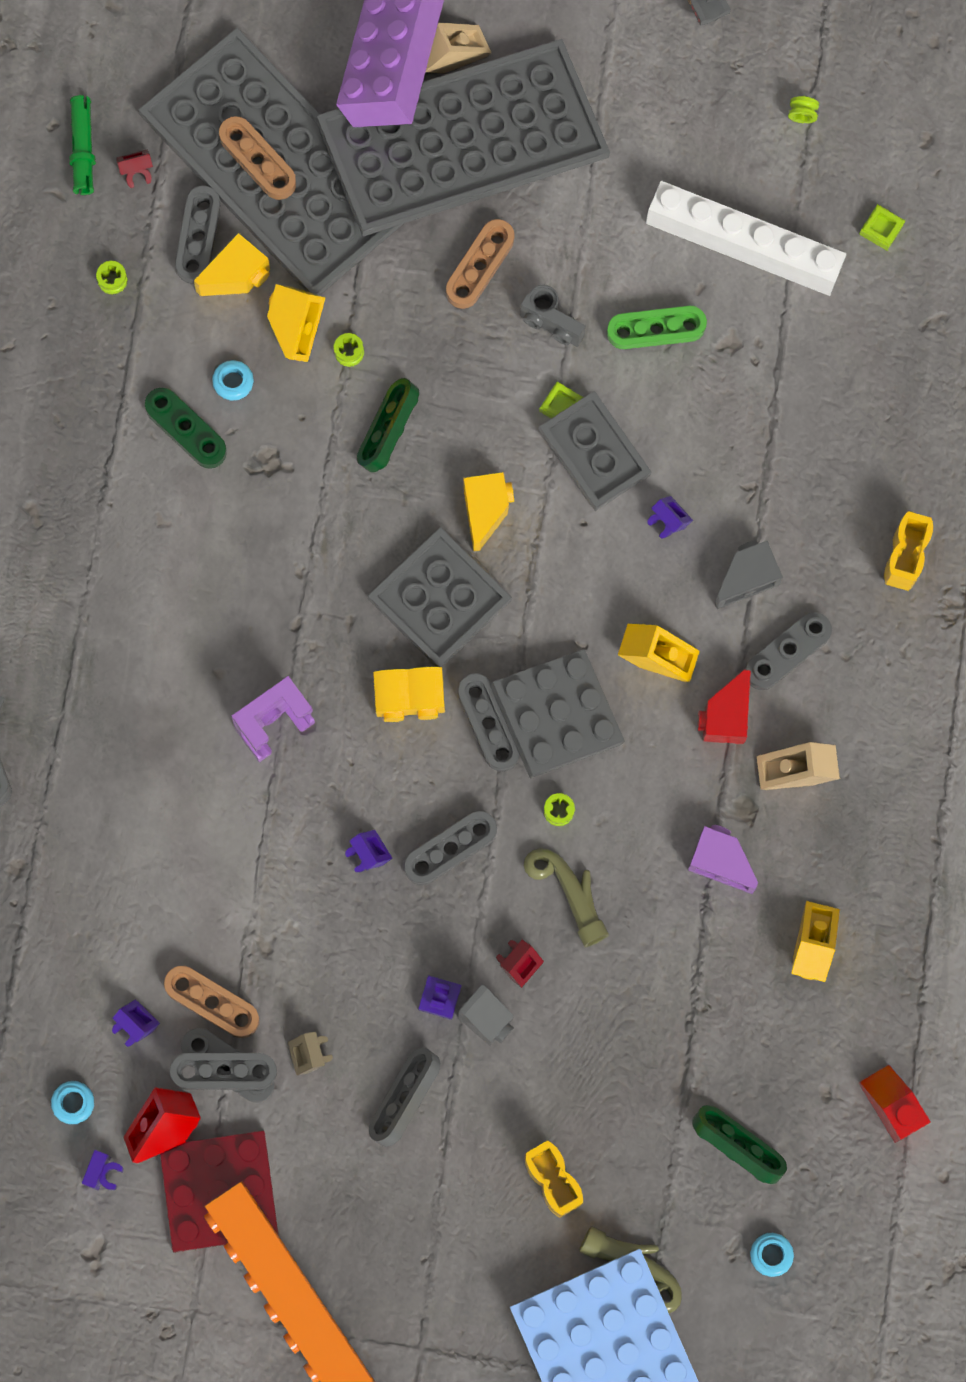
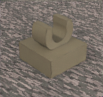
(307, 1053)

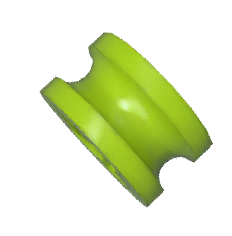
(803, 109)
(104, 271)
(346, 360)
(548, 808)

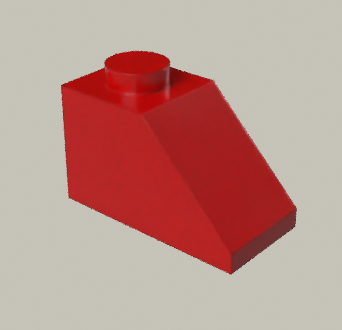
(727, 712)
(894, 1103)
(161, 1124)

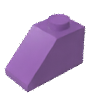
(722, 859)

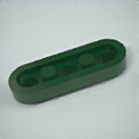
(388, 425)
(191, 440)
(739, 1144)

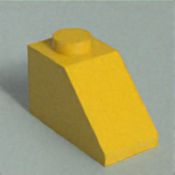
(234, 270)
(295, 320)
(486, 505)
(658, 651)
(815, 941)

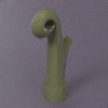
(578, 895)
(607, 1248)

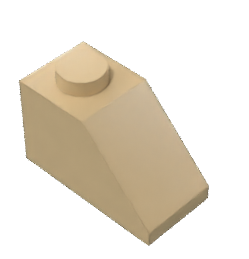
(456, 47)
(798, 766)

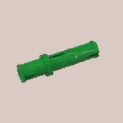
(81, 158)

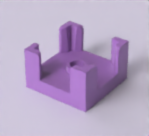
(266, 710)

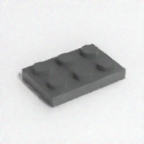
(594, 451)

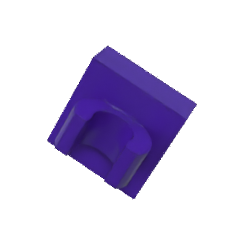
(671, 514)
(369, 849)
(439, 997)
(135, 1022)
(97, 1171)

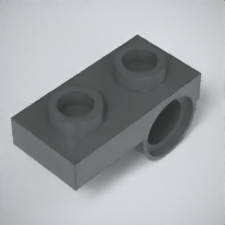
(563, 328)

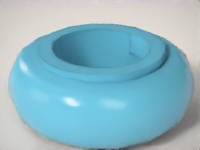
(239, 392)
(62, 1091)
(756, 1254)

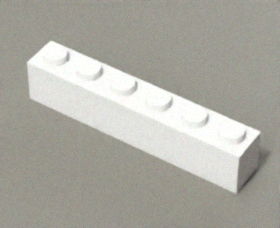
(745, 238)

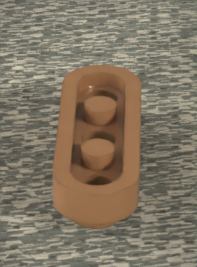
(252, 146)
(483, 251)
(200, 990)

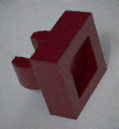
(135, 163)
(521, 962)

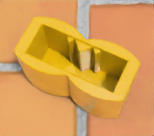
(908, 551)
(409, 693)
(559, 1188)

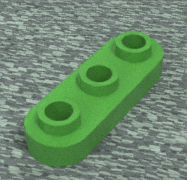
(668, 319)

